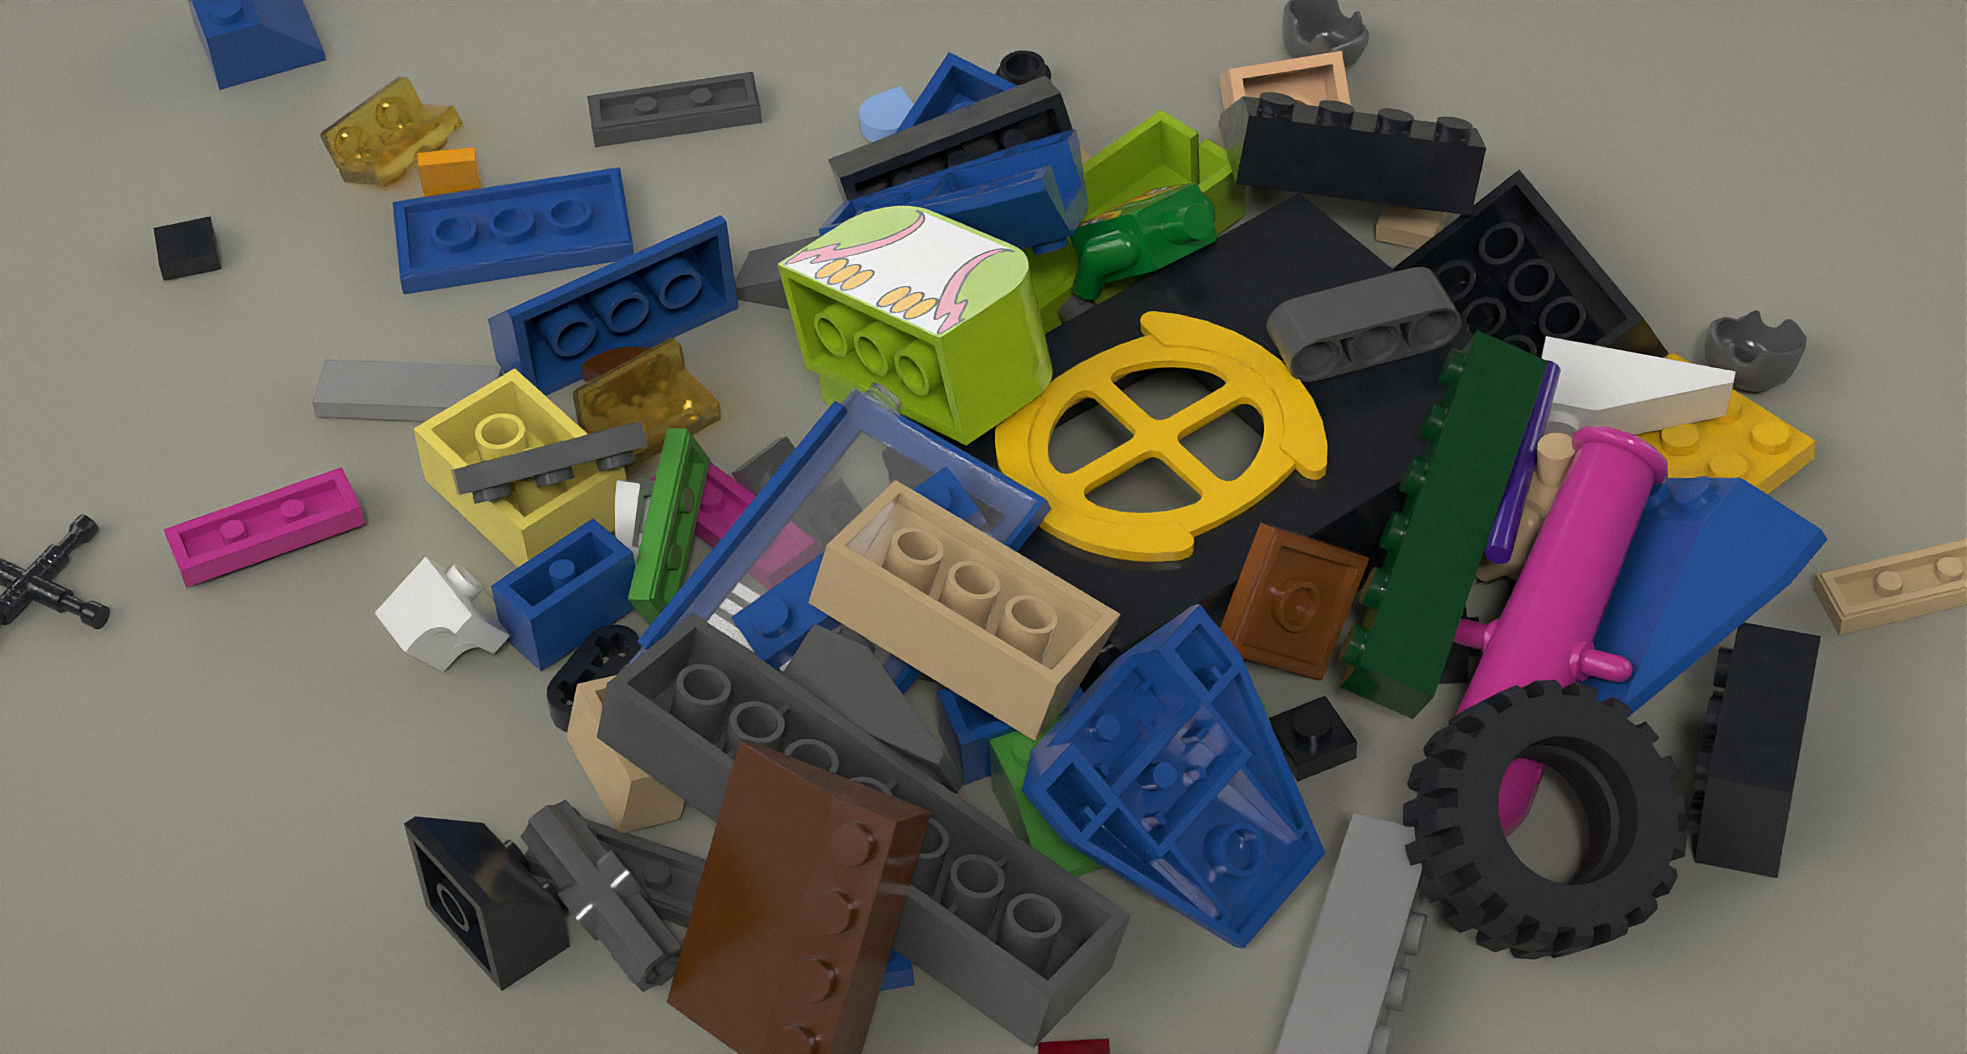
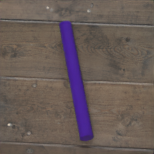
(1510, 512)

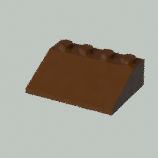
(796, 908)

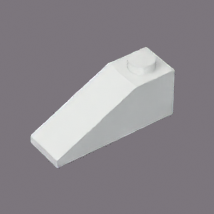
(1630, 389)

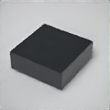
(187, 248)

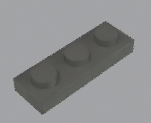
(550, 462)

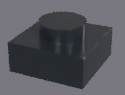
(1313, 738)

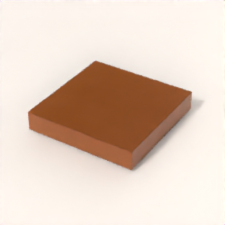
(1292, 600)

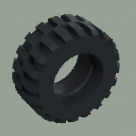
(1626, 806)

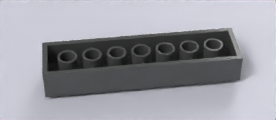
(981, 903)

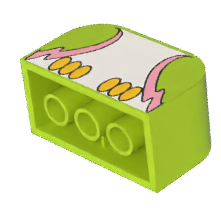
(925, 313)

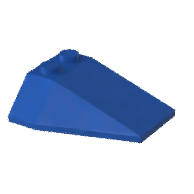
(1018, 194)
(1694, 574)
(1180, 782)

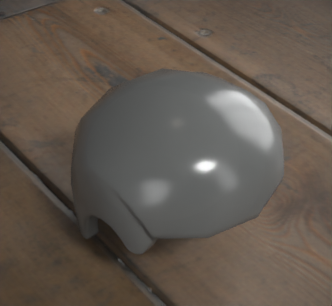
(1321, 28)
(1755, 351)

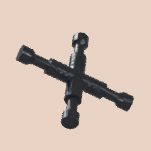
(35, 581)

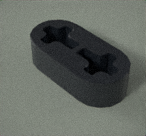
(587, 665)

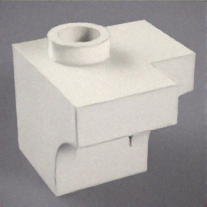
(441, 615)

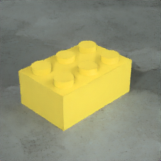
(502, 421)

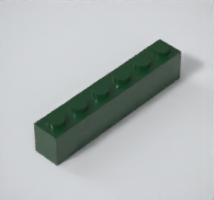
(1443, 524)

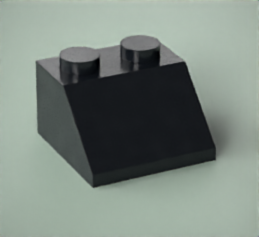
(487, 897)

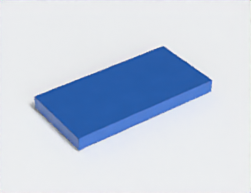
(511, 230)

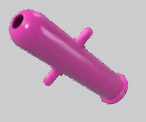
(1565, 589)

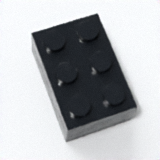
(1755, 750)

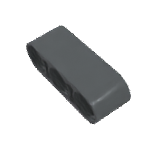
(1363, 324)

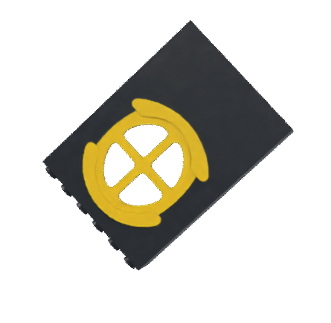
(1326, 450)

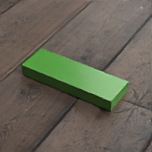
(669, 523)

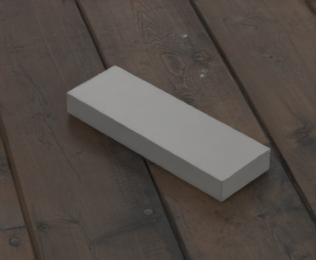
(395, 388)

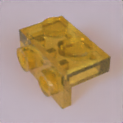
(387, 134)
(647, 390)

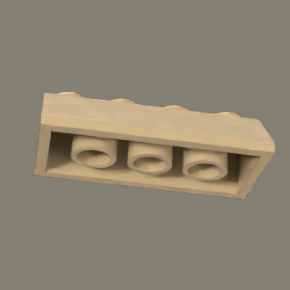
(962, 608)

